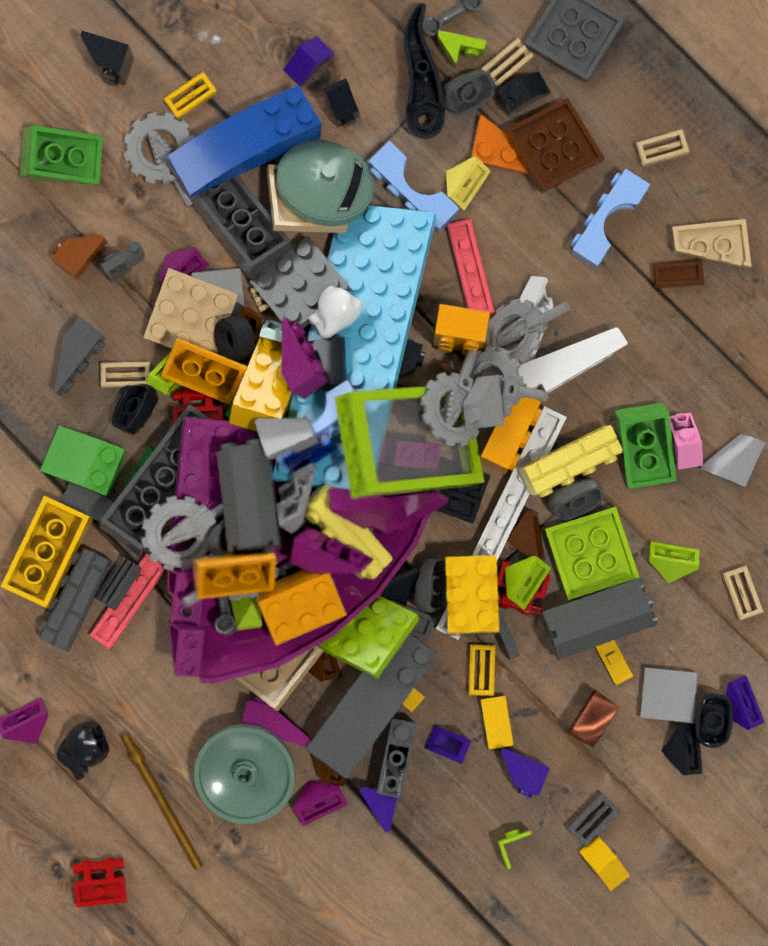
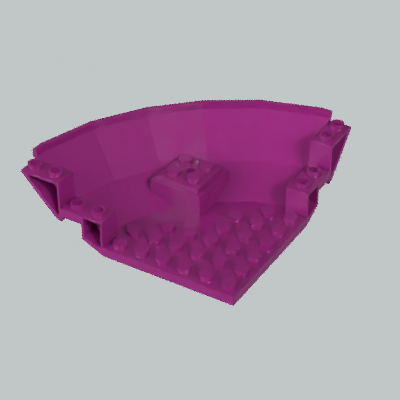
(194, 640)

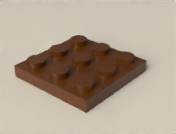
(554, 145)

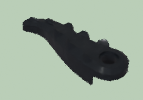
(425, 86)

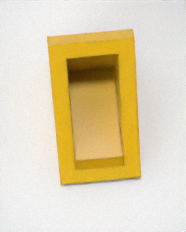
(604, 863)

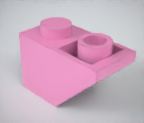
(686, 441)

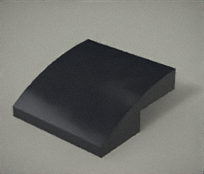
(333, 358)
(464, 501)

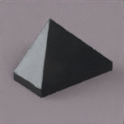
(400, 587)
(684, 750)

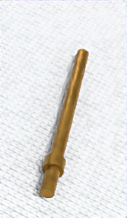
(138, 758)

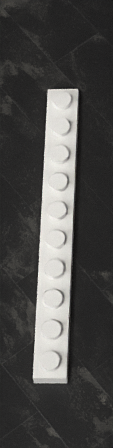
(514, 493)

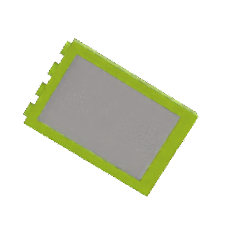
(392, 448)

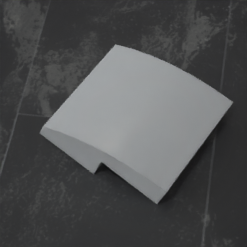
(228, 279)
(669, 695)

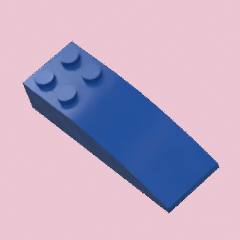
(246, 141)

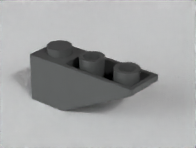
(77, 348)
(396, 758)

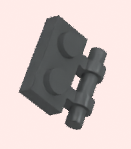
(119, 264)

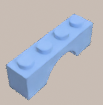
(389, 166)
(626, 194)
(329, 420)

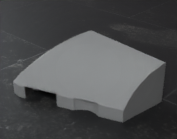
(294, 498)

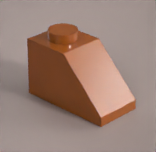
(78, 253)

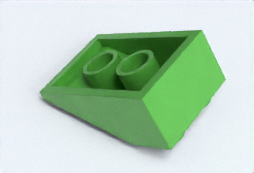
(60, 156)
(646, 445)
(84, 461)

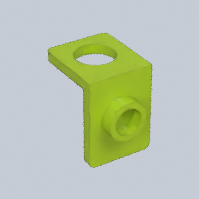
(511, 836)

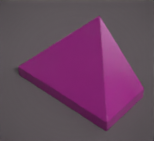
(183, 261)
(25, 723)
(318, 801)

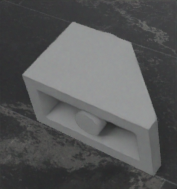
(484, 404)

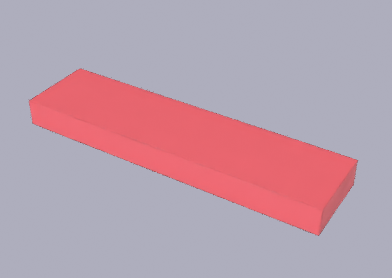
(470, 266)
(114, 622)

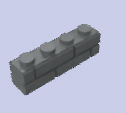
(75, 600)

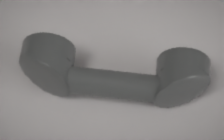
(433, 24)
(225, 623)

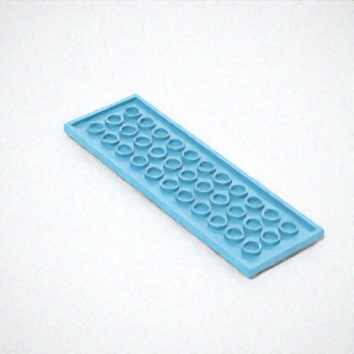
(384, 266)

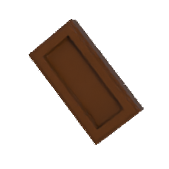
(678, 274)

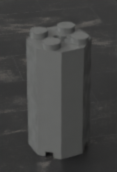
(248, 498)
(599, 618)

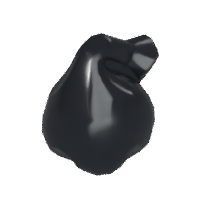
(83, 748)

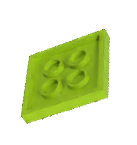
(591, 553)
(372, 636)

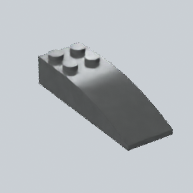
(240, 224)
(149, 486)
(369, 708)

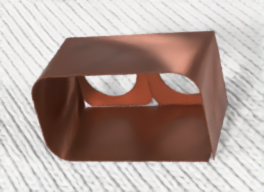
(593, 719)

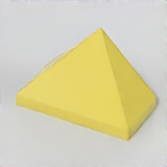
(465, 180)

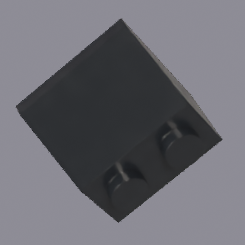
(110, 57)

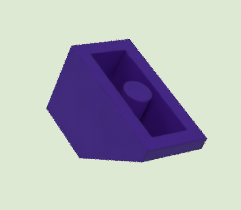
(525, 773)

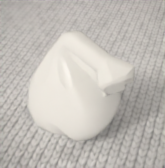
(335, 311)

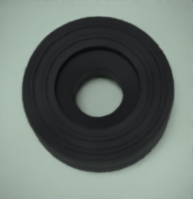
(234, 338)

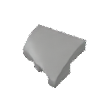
(284, 435)
(735, 460)

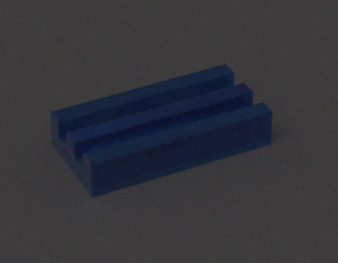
(311, 454)

